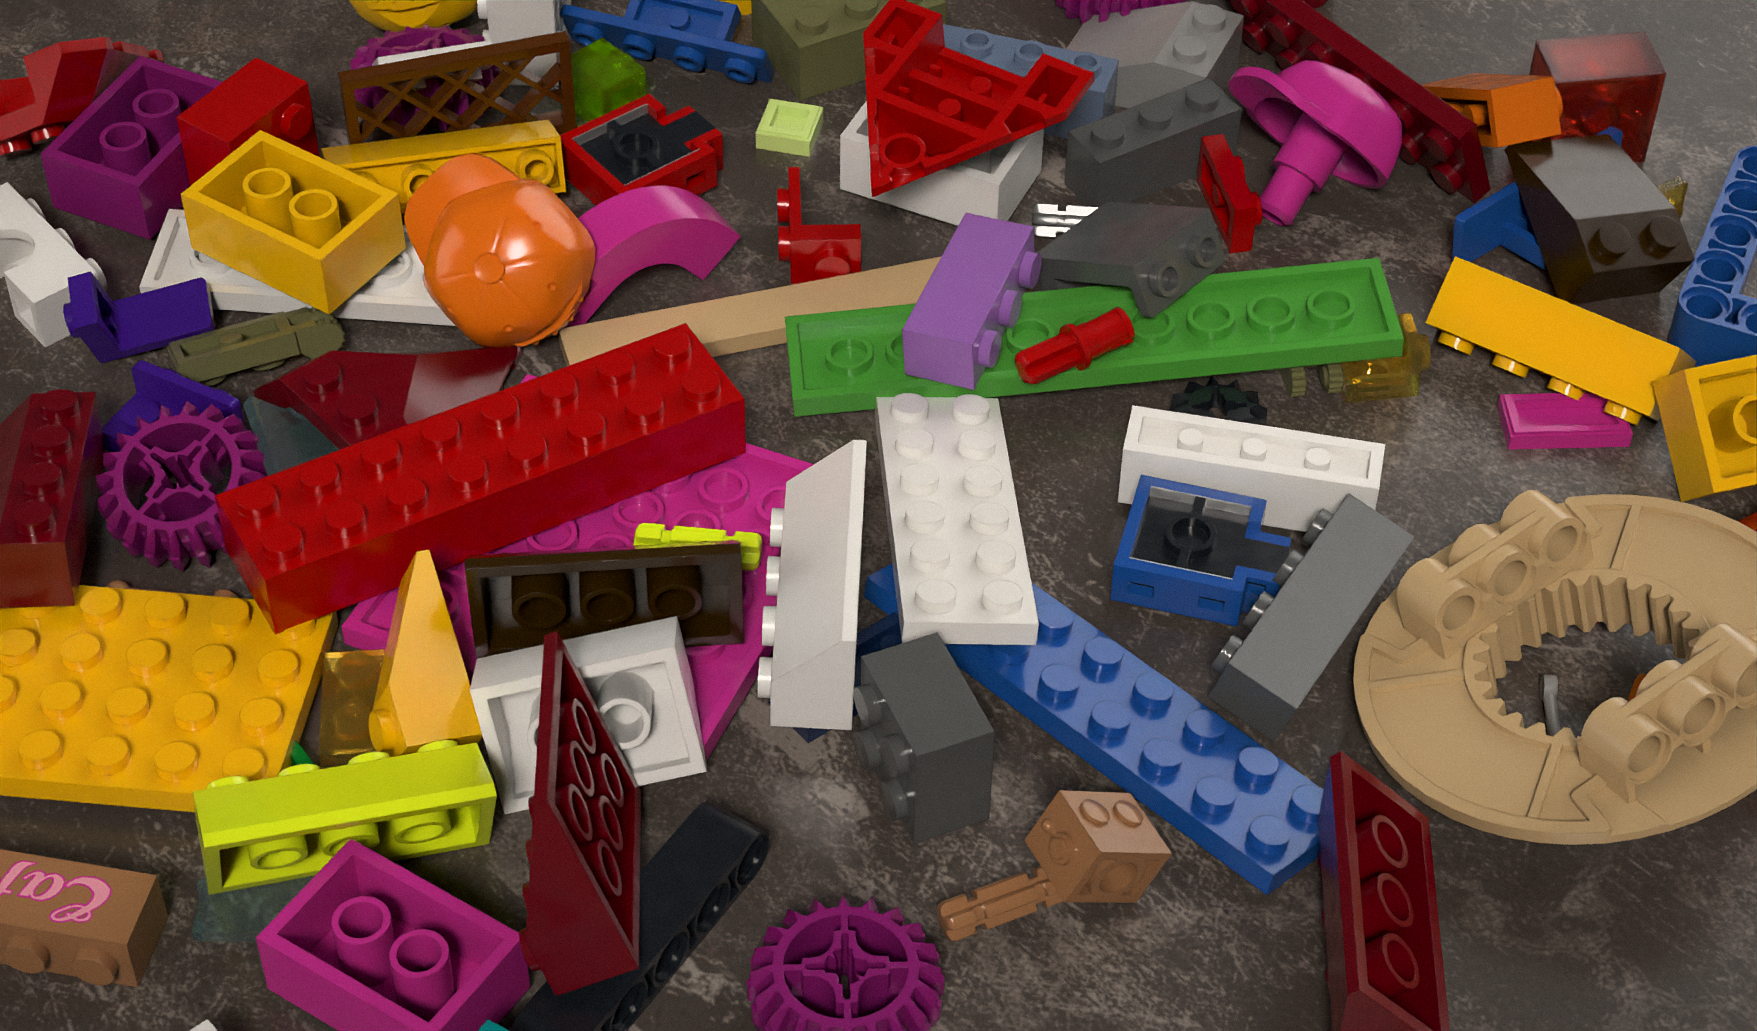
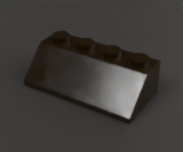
(604, 589)

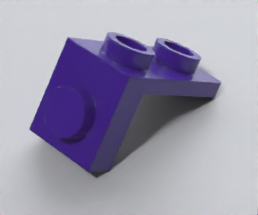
(137, 321)

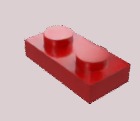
(1227, 193)

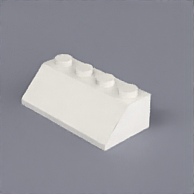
(816, 594)

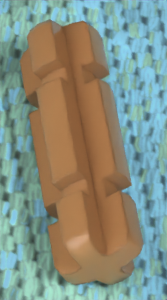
(996, 904)

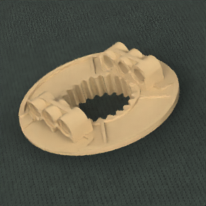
(1640, 763)

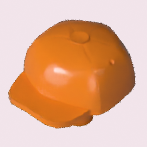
(499, 252)

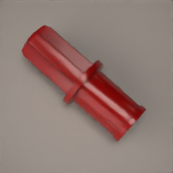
(1075, 346)

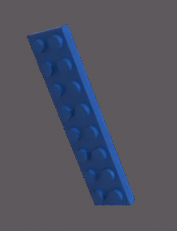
(1149, 739)

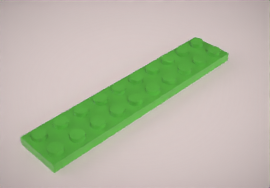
(1213, 329)

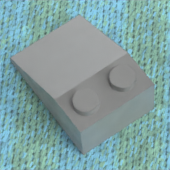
(1165, 48)

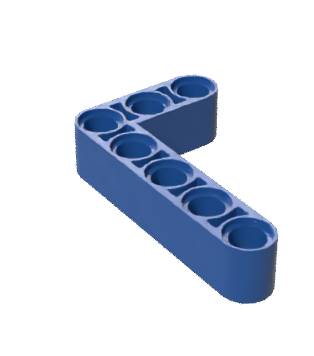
(1711, 313)

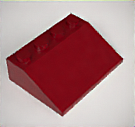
(582, 841)

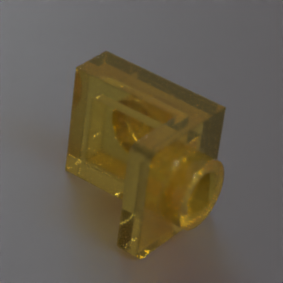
(1389, 376)

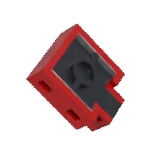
(642, 149)

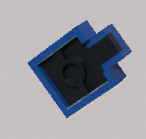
(1196, 552)

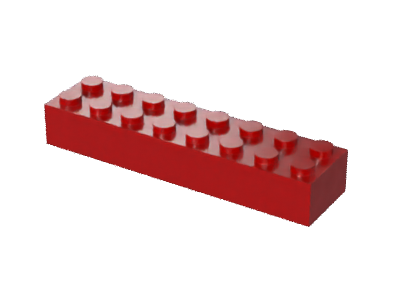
(480, 475)

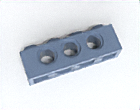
(1020, 56)

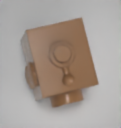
(1097, 847)

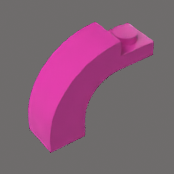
(651, 229)

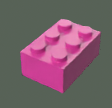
(390, 951)

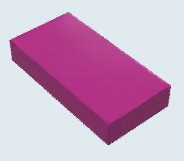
(1560, 422)

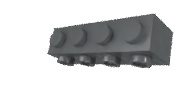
(1309, 617)

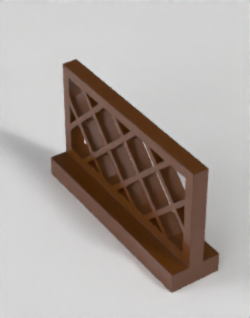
(456, 69)

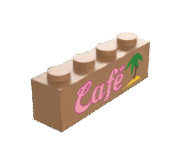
(78, 918)

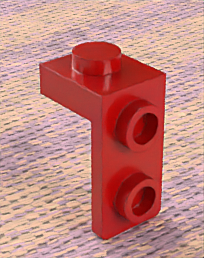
(814, 249)

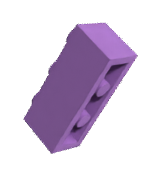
(970, 301)

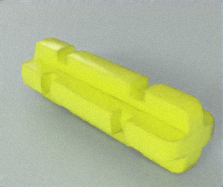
(657, 534)

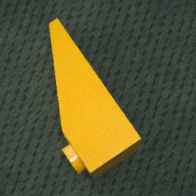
(422, 678)

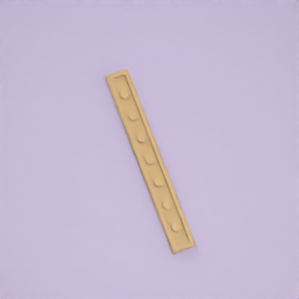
(755, 317)

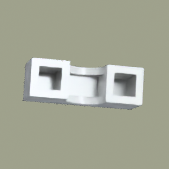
(37, 266)

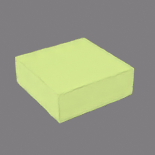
(789, 127)

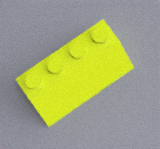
(305, 815)

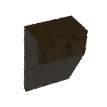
(1598, 219)

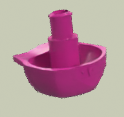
(1325, 128)

